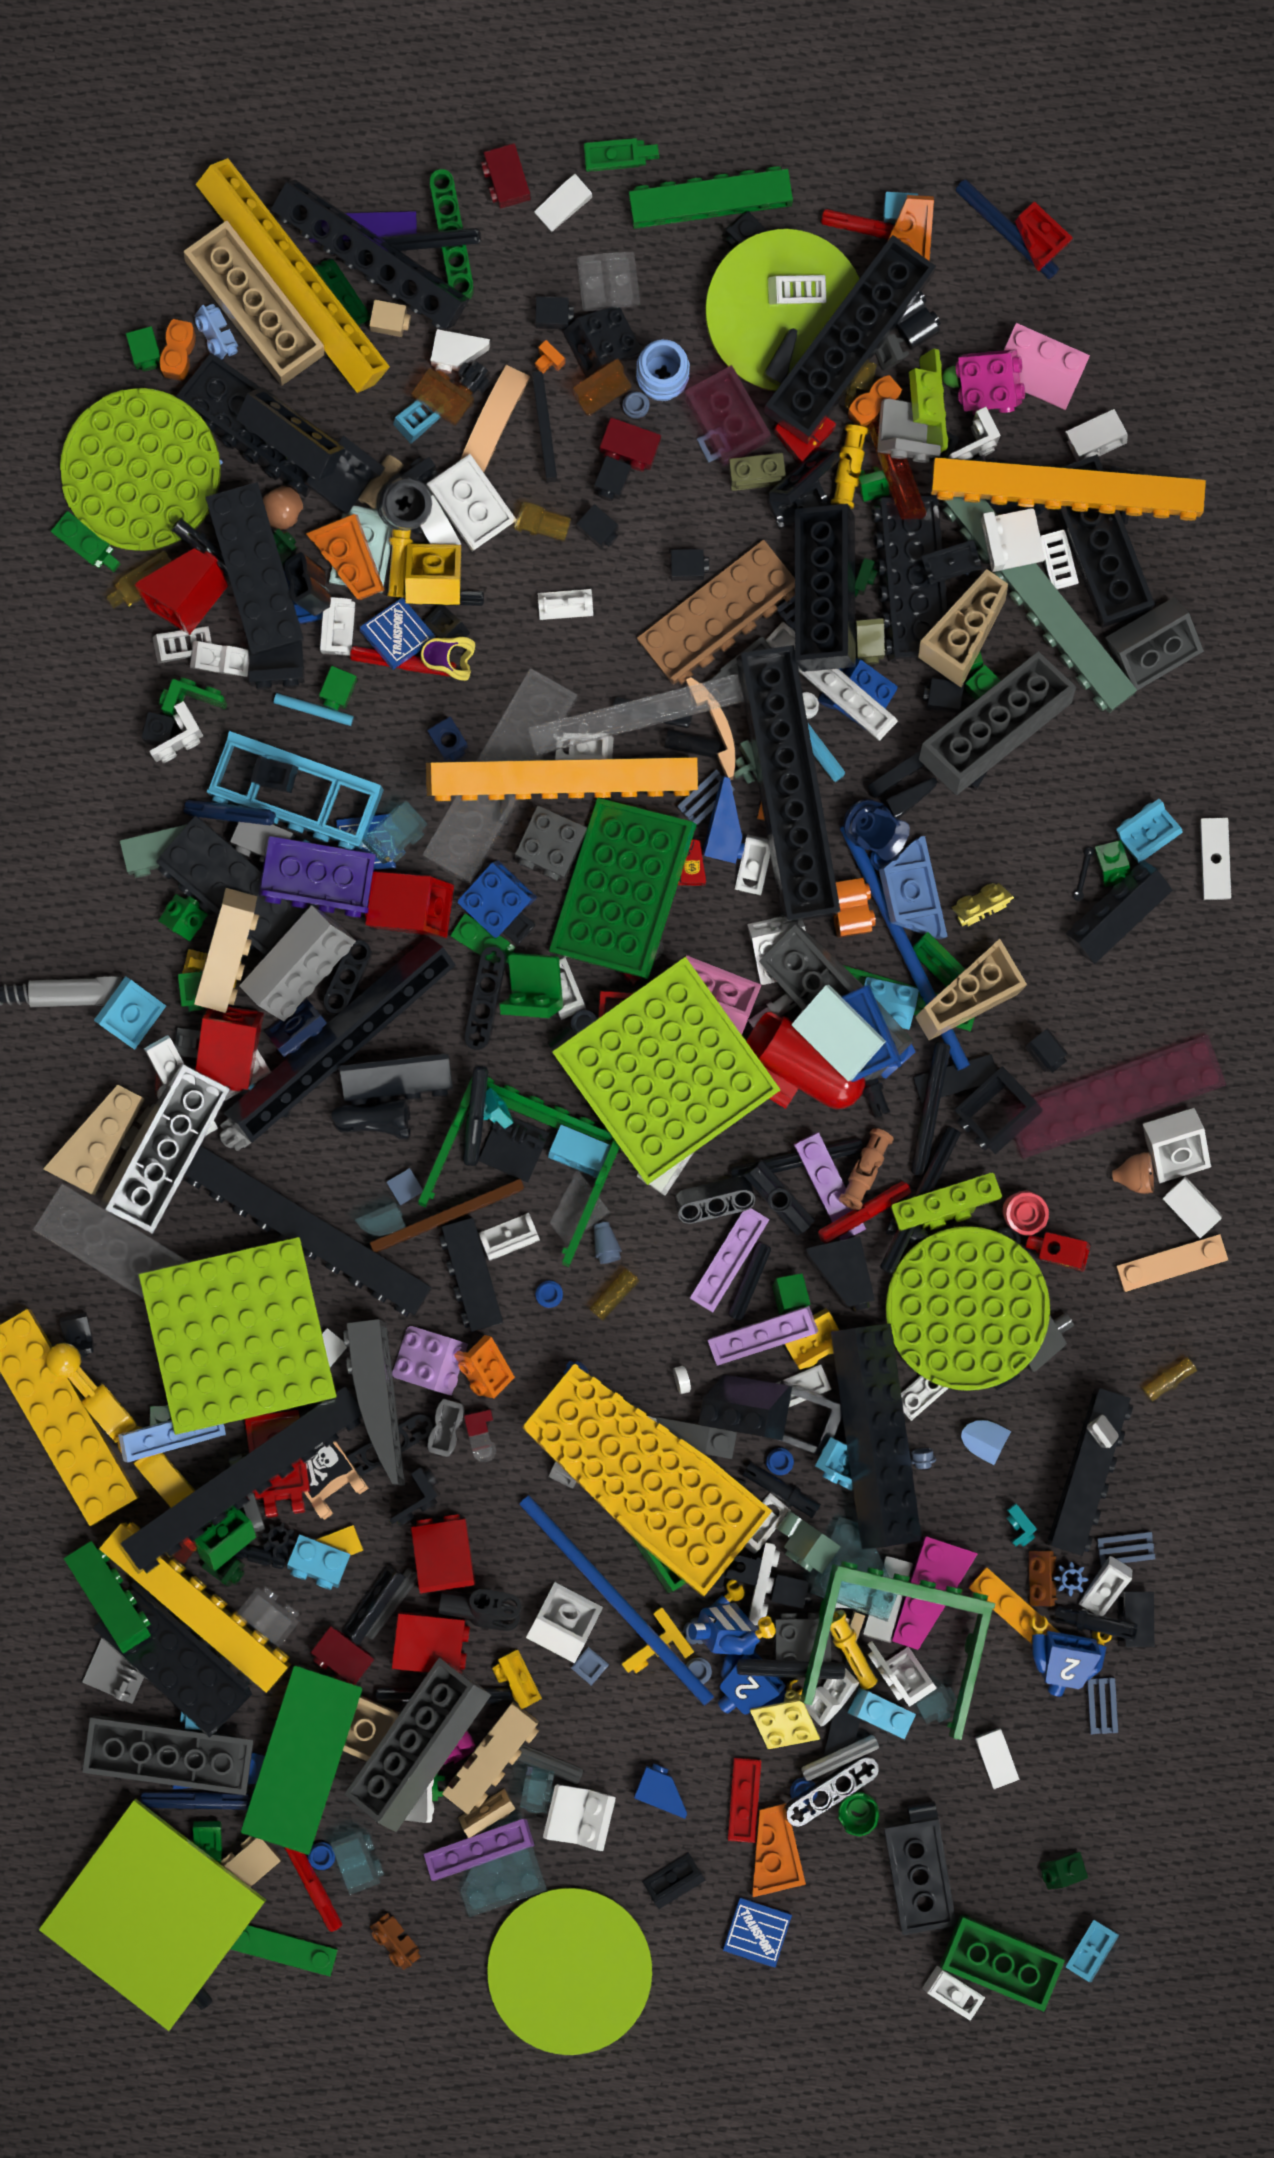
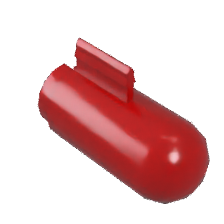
(798, 1065)

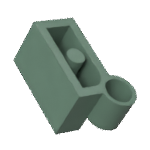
(807, 1544)

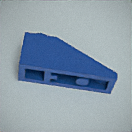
(724, 830)

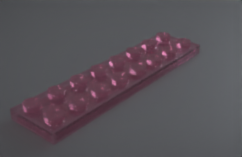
(1120, 1095)

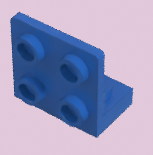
(870, 681)
(496, 898)

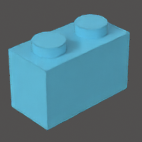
(881, 1713)

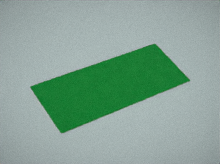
(301, 1760)

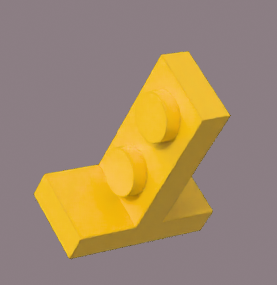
(639, 1659)

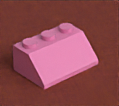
(1049, 366)
(731, 991)

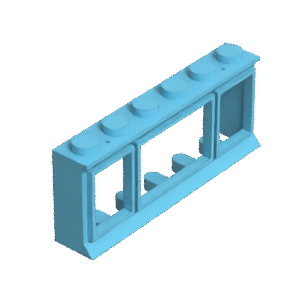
(296, 822)

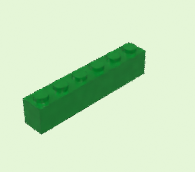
(710, 198)

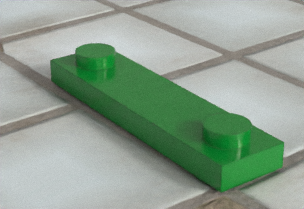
(286, 1950)

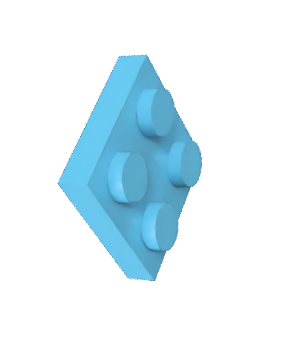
(130, 1013)

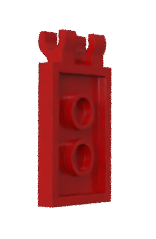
(260, 1430)

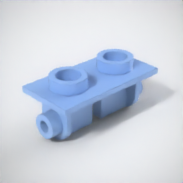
(209, 321)

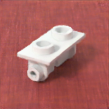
(565, 604)

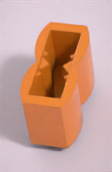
(180, 343)
(868, 405)
(855, 914)

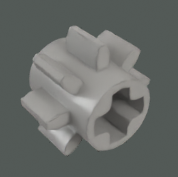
(231, 1137)

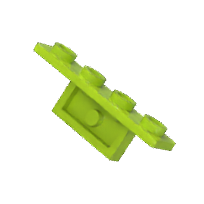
(928, 398)
(946, 1203)

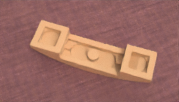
(495, 416)
(726, 757)

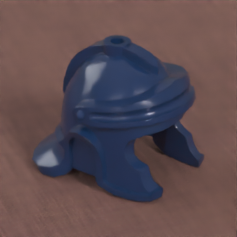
(875, 828)

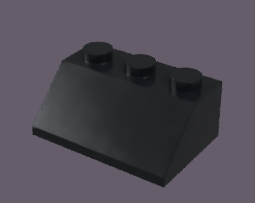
(747, 1407)

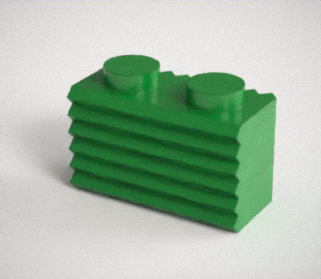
(225, 1539)

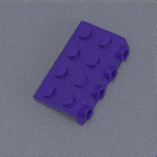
(316, 876)

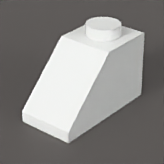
(455, 349)

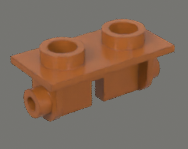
(1040, 1577)
(387, 1934)

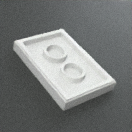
(471, 502)

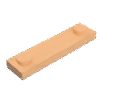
(1172, 1263)

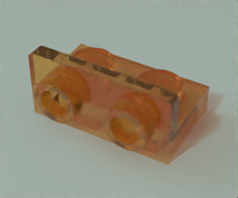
(602, 387)
(443, 396)

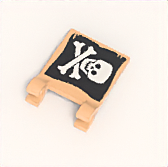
(327, 1474)

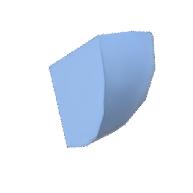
(985, 1439)

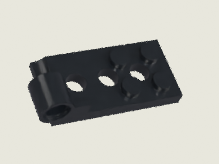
(922, 1829)

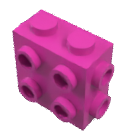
(990, 381)

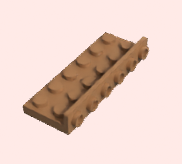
(719, 613)

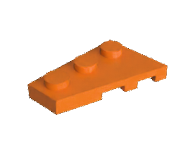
(349, 553)

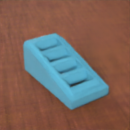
(404, 427)

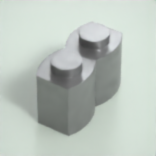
(444, 1435)

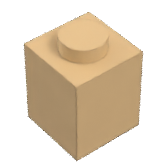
(389, 318)

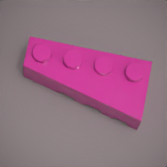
(938, 1564)

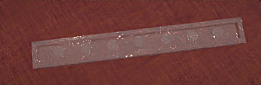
(635, 714)

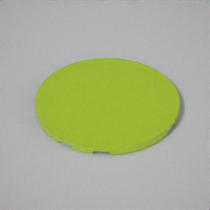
(737, 304)
(139, 467)
(968, 1308)
(569, 1971)

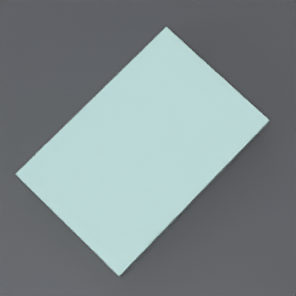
(377, 536)
(838, 1033)

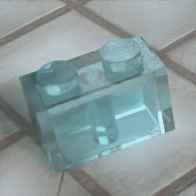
(395, 832)
(357, 1862)

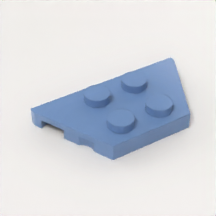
(912, 891)

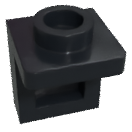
(274, 775)
(78, 1333)

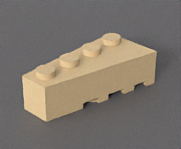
(962, 631)
(226, 951)
(979, 988)
(95, 1144)
(490, 1758)

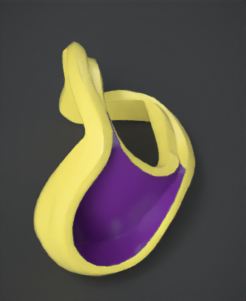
(437, 651)

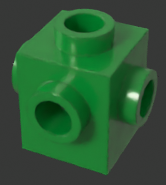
(183, 916)

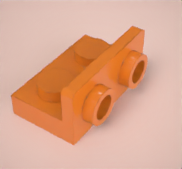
(485, 1368)

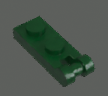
(343, 291)

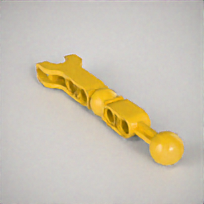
(65, 1361)

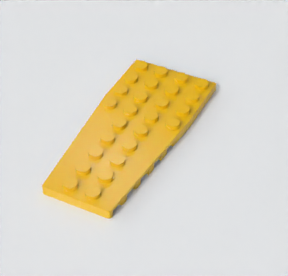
(647, 1478)

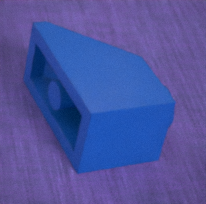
(660, 1791)

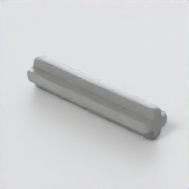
(840, 1757)

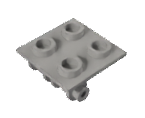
(113, 1674)

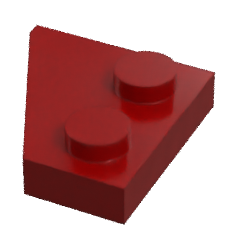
(1041, 235)

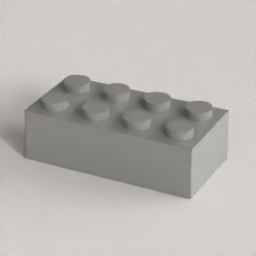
(297, 963)

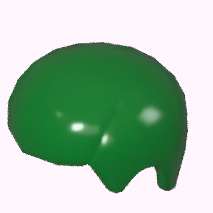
(863, 1804)

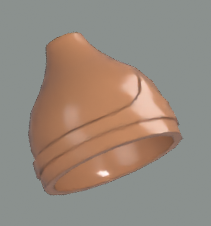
(1135, 1173)

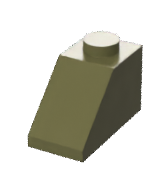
(869, 640)

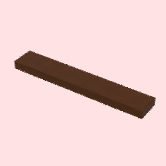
(447, 1216)

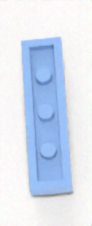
(161, 1438)

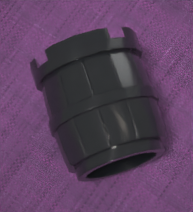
(418, 497)

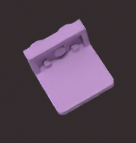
(428, 1360)

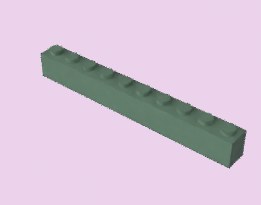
(1051, 612)

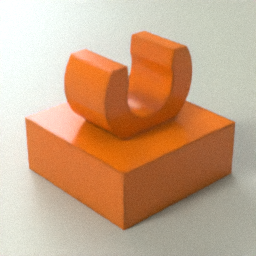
(549, 357)

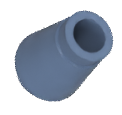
(606, 1244)

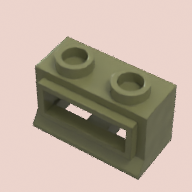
(756, 471)

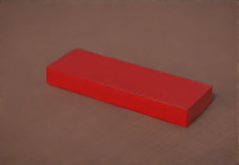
(744, 1800)

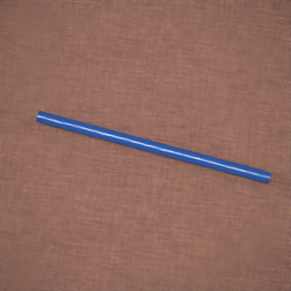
(904, 946)
(616, 1600)

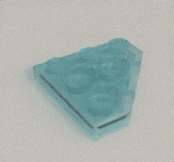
(858, 1597)
(503, 1878)

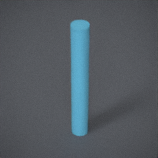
(313, 709)

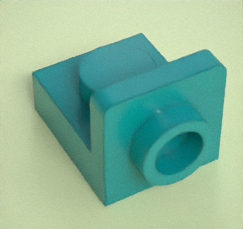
(496, 1109)
(1020, 1520)

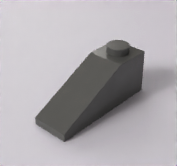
(703, 1438)

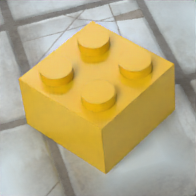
(433, 574)

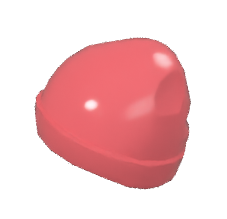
(1026, 1212)

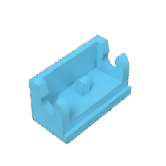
(579, 1151)
(1092, 1951)

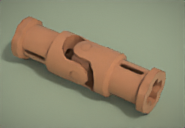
(867, 1169)

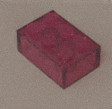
(727, 415)

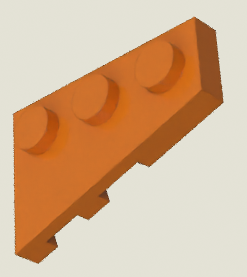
(915, 223)
(776, 1854)

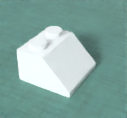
(1177, 1145)
(564, 1622)

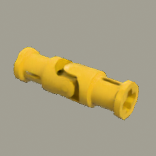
(850, 463)

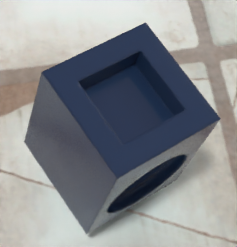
(443, 729)

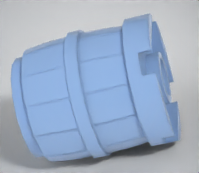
(654, 357)

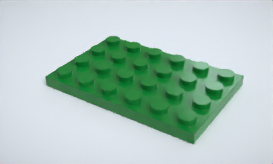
(622, 888)

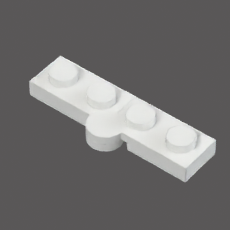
(166, 1063)

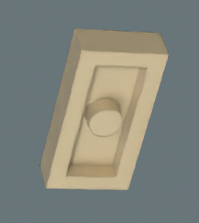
(490, 1811)

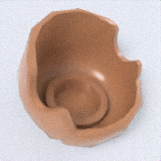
(282, 507)

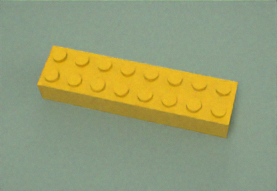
(62, 1421)
(204, 1613)

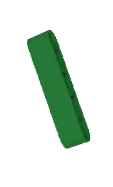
(451, 222)

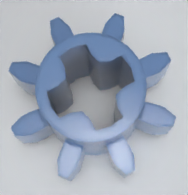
(1062, 1579)

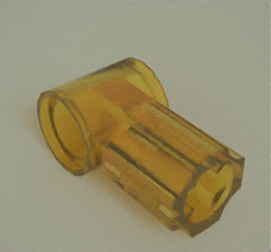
(537, 521)

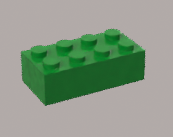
(1002, 1962)

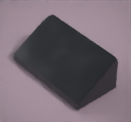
(673, 1881)

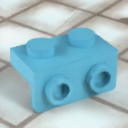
(1148, 831)
(896, 999)
(835, 1463)
(317, 1562)

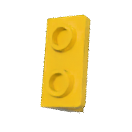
(814, 1347)

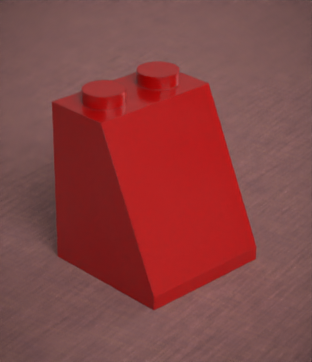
(184, 589)
(409, 904)
(229, 1046)
(442, 1554)
(426, 1638)

